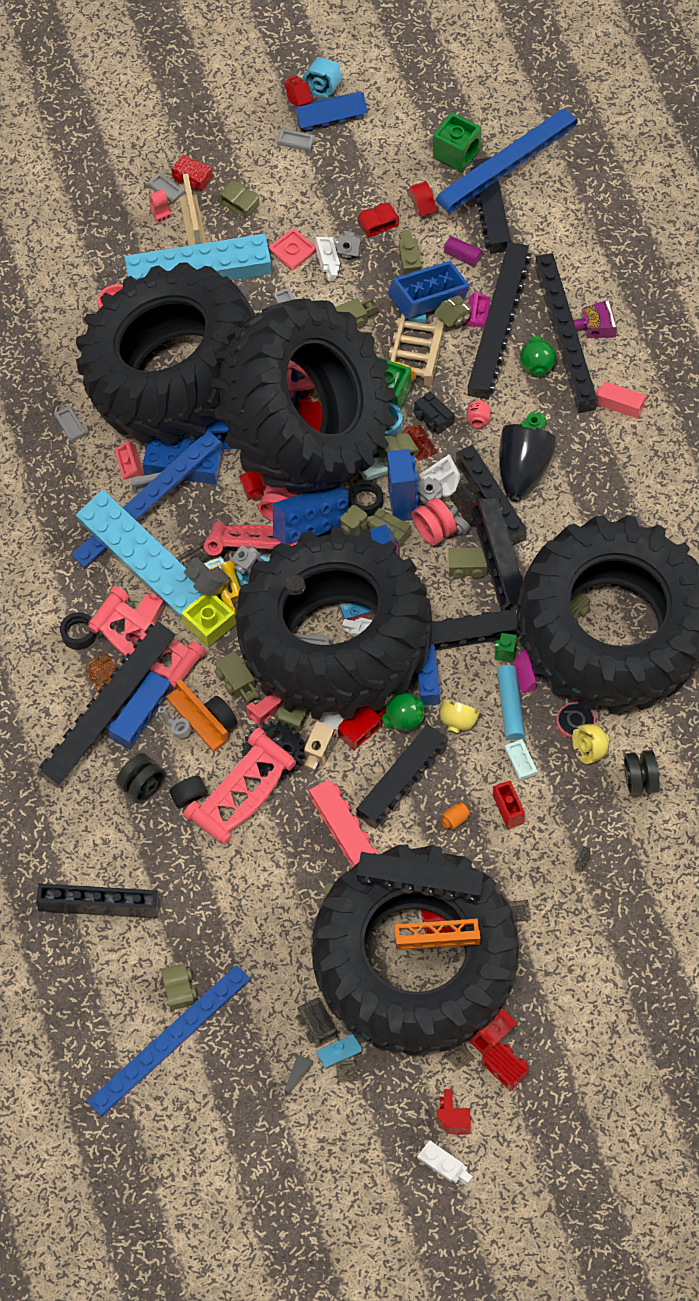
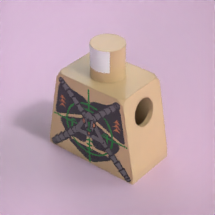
(319, 745)

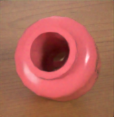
(478, 414)

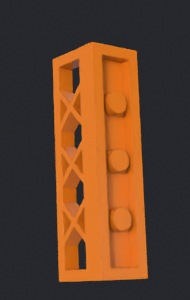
(199, 717)
(437, 939)

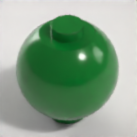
(537, 357)
(404, 712)

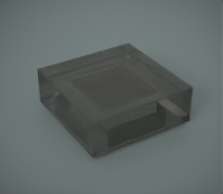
(582, 860)
(520, 910)
(458, 1056)
(346, 1071)

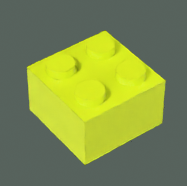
(208, 618)

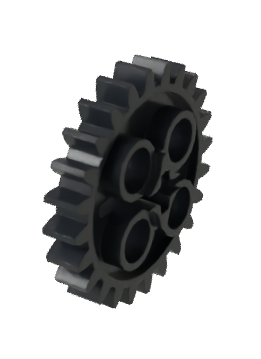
(288, 741)

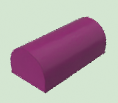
(463, 251)

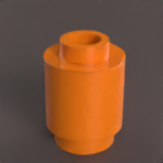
(454, 816)

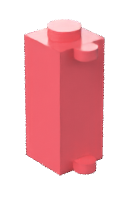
(620, 399)
(150, 608)

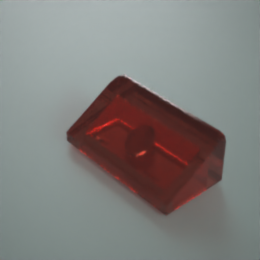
(422, 441)

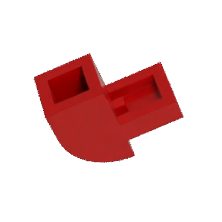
(422, 198)
(493, 1033)
(450, 1119)

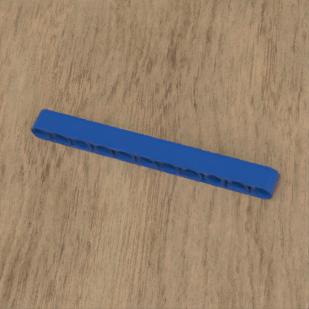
(506, 160)

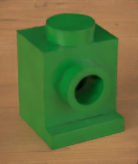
(535, 420)
(505, 647)

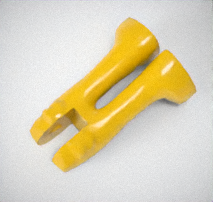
(227, 597)

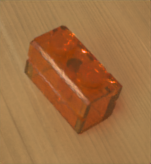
(100, 670)

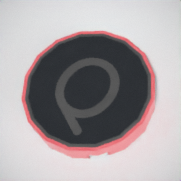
(571, 717)

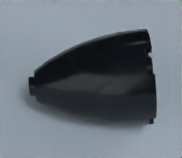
(523, 459)

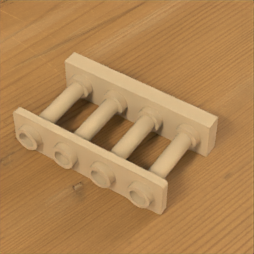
(433, 344)

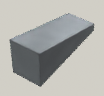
(300, 1068)

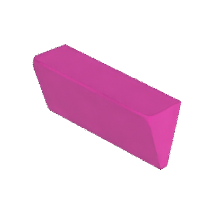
(480, 309)
(524, 672)

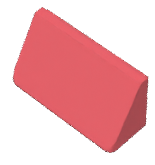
(129, 460)

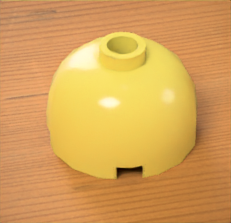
(458, 716)
(590, 739)

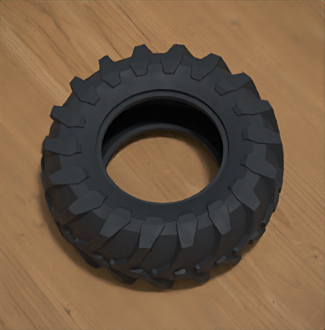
(136, 322)
(261, 411)
(597, 670)
(344, 673)
(403, 1018)

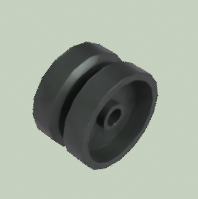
(641, 772)
(140, 778)

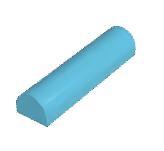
(510, 702)

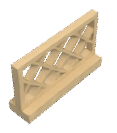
(191, 215)

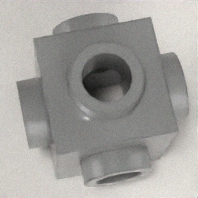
(354, 241)
(434, 484)
(245, 559)

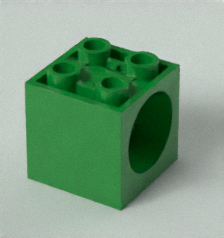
(457, 142)
(398, 378)

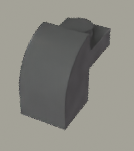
(207, 580)

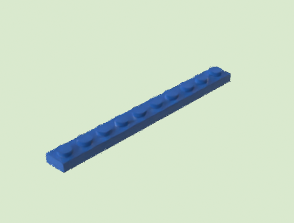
(155, 491)
(168, 1041)

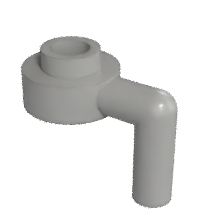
(462, 525)
(176, 725)

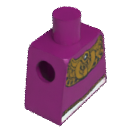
(597, 321)

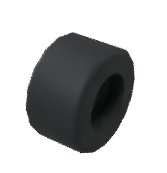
(188, 791)

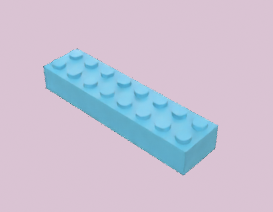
(231, 258)
(138, 552)

